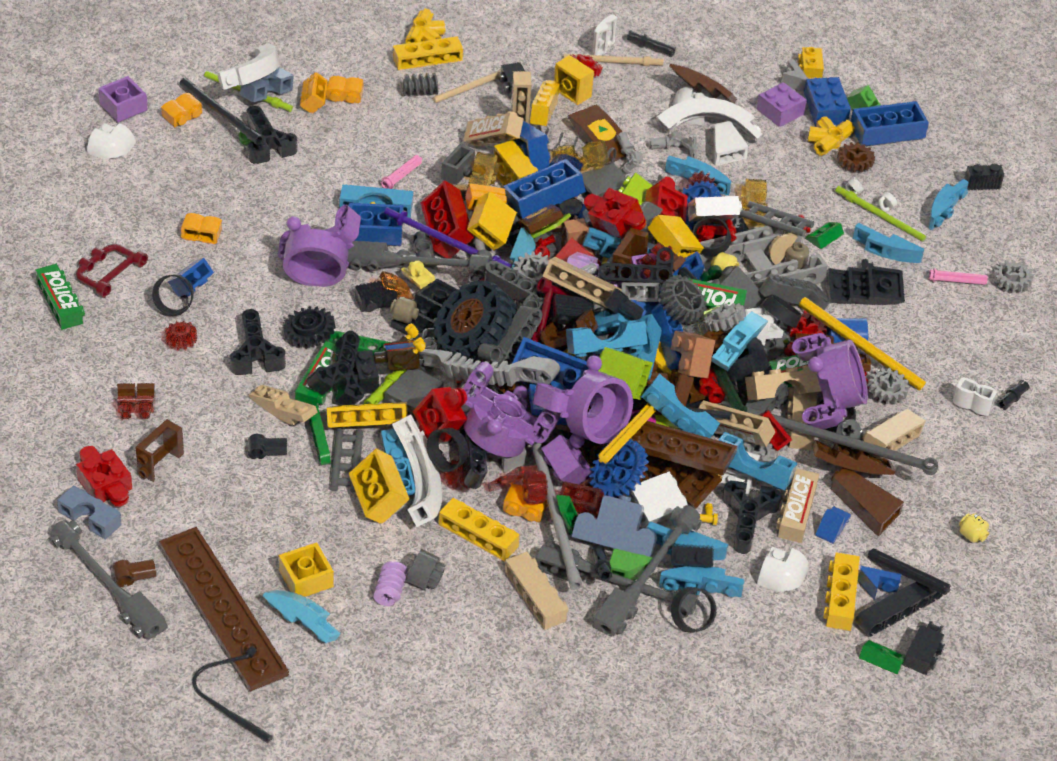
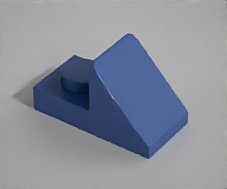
(693, 264)
(832, 524)
(874, 579)

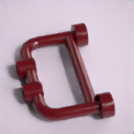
(545, 286)
(102, 287)

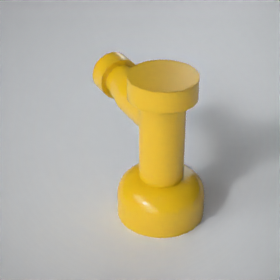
(709, 516)

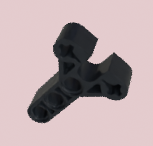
(273, 139)
(255, 348)
(340, 372)
(749, 510)

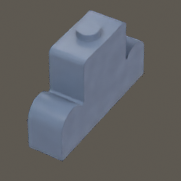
(617, 526)

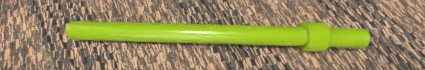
(275, 102)
(853, 197)

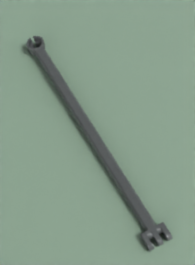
(850, 442)

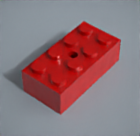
(447, 214)

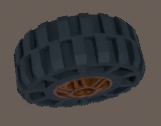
(473, 317)

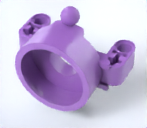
(319, 255)
(839, 377)
(606, 394)
(502, 420)

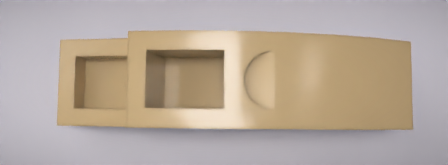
(281, 406)

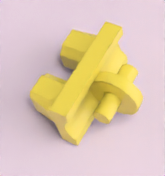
(418, 274)

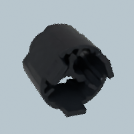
(751, 360)

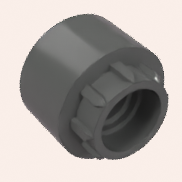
(426, 570)

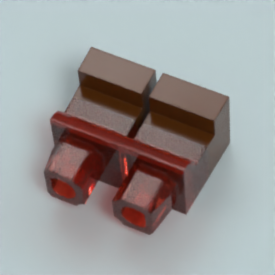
(664, 256)
(129, 404)

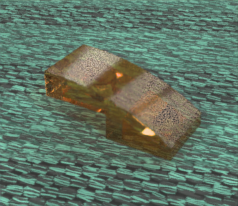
(395, 283)

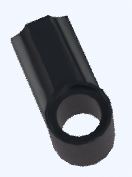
(620, 303)
(260, 446)

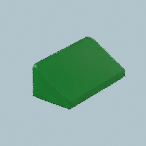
(825, 234)
(567, 511)
(882, 656)

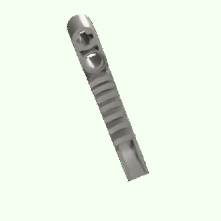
(529, 370)

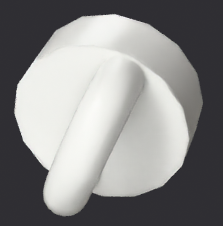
(856, 185)
(888, 200)

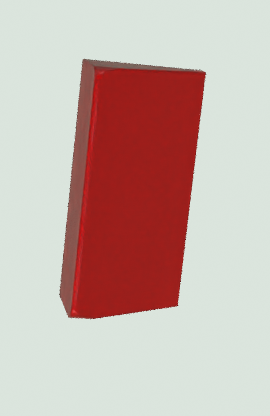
(780, 437)

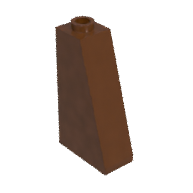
(868, 501)

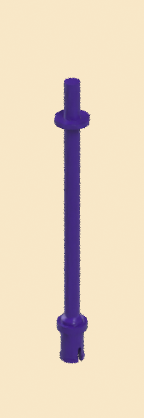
(402, 218)

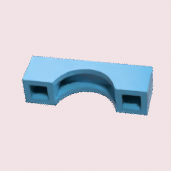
(366, 194)
(629, 334)
(649, 350)
(663, 398)
(775, 472)

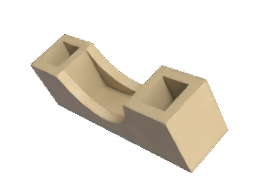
(765, 386)

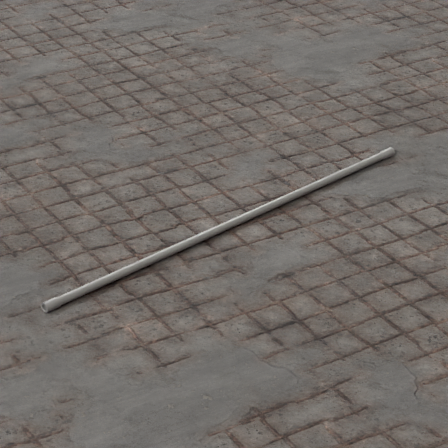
(572, 572)

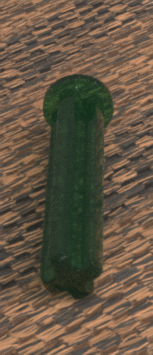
(729, 389)

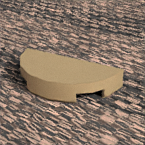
(779, 245)

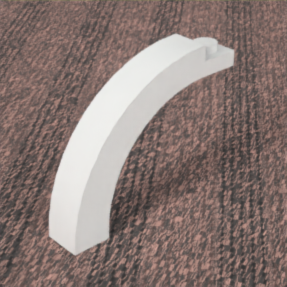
(259, 67)
(709, 108)
(426, 476)

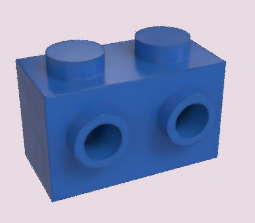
(197, 275)

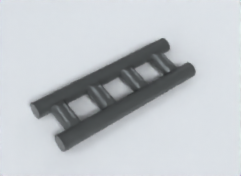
(782, 224)
(337, 466)

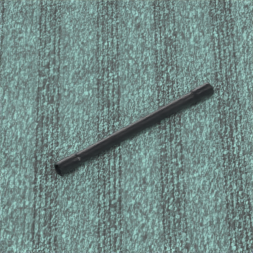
(251, 134)

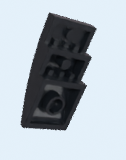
(865, 286)
(429, 302)

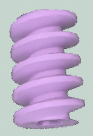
(390, 583)

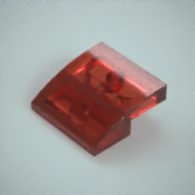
(510, 478)

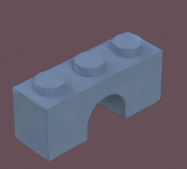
(277, 81)
(103, 518)

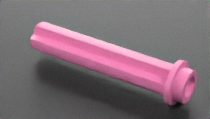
(402, 171)
(935, 275)

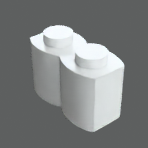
(974, 396)

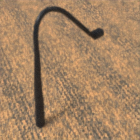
(233, 716)

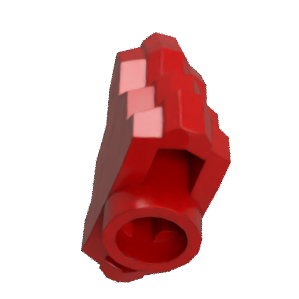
(711, 387)

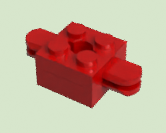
(667, 198)
(614, 212)
(441, 410)
(104, 476)

